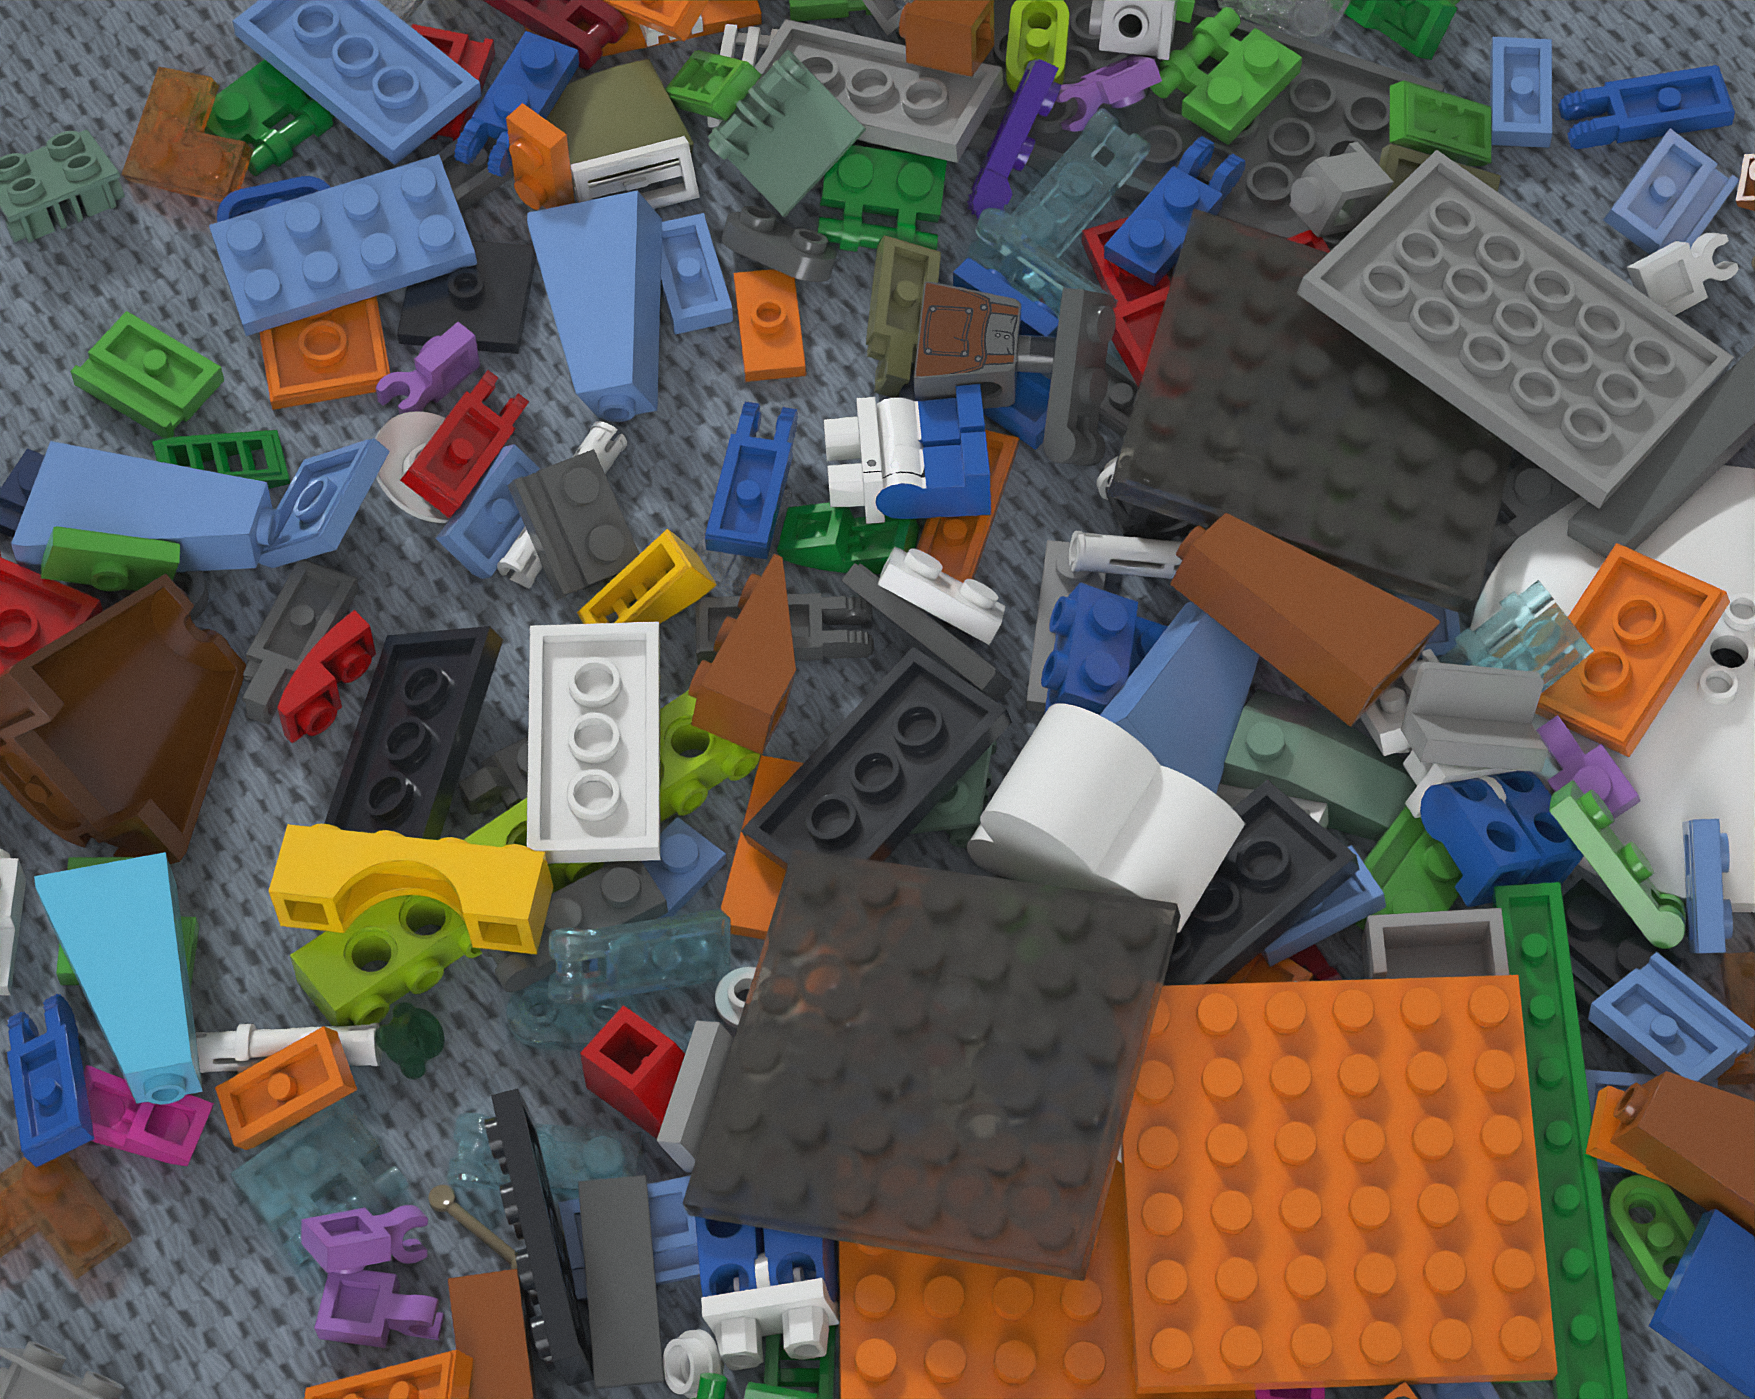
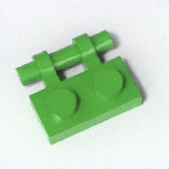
(1238, 87)

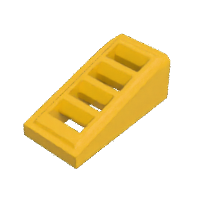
(661, 578)

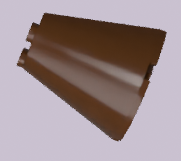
(121, 724)

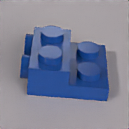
(1094, 647)

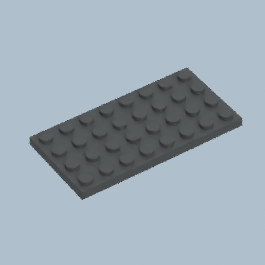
(1315, 116)

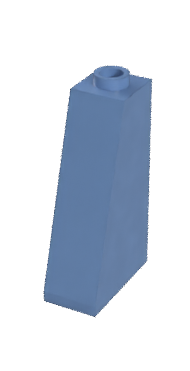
(605, 297)
(212, 515)
(1188, 696)

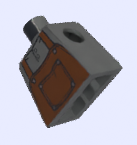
(974, 340)

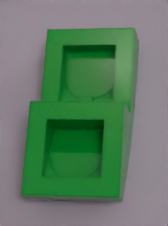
(1410, 23)
(835, 540)

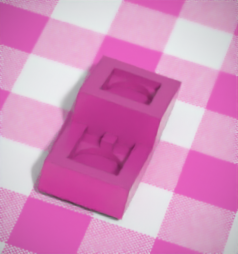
(146, 1129)

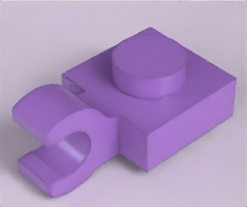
(1115, 84)
(439, 369)
(1589, 771)
(356, 1238)
(368, 1304)

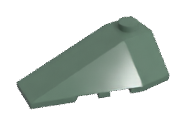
(1317, 760)

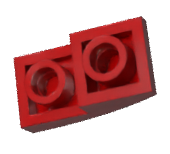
(312, 693)

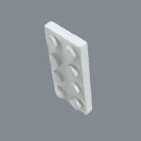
(594, 742)

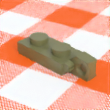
(896, 310)

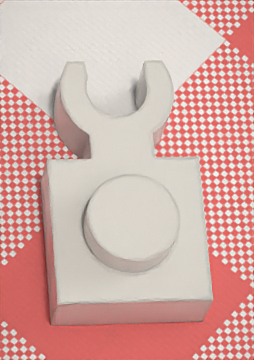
(1677, 273)

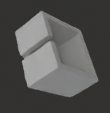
(1434, 944)

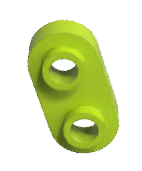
(1032, 44)

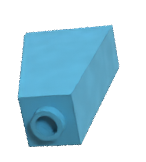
(130, 960)

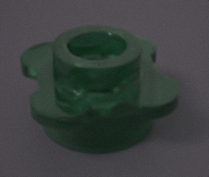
(411, 1039)

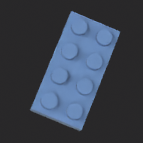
(361, 68)
(342, 245)

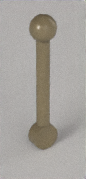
(443, 1199)

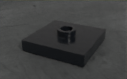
(483, 298)

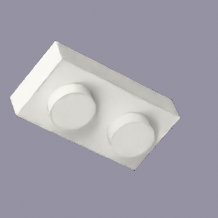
(964, 605)

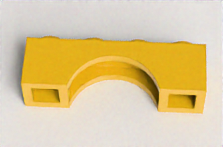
(337, 874)

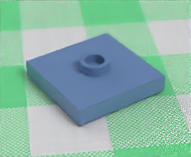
(323, 502)

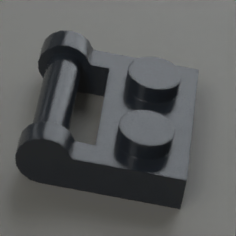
(1604, 943)

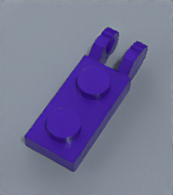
(1011, 145)

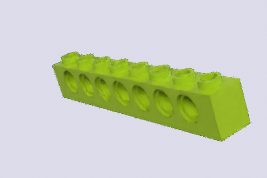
(333, 961)

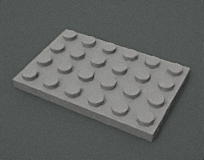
(1515, 327)

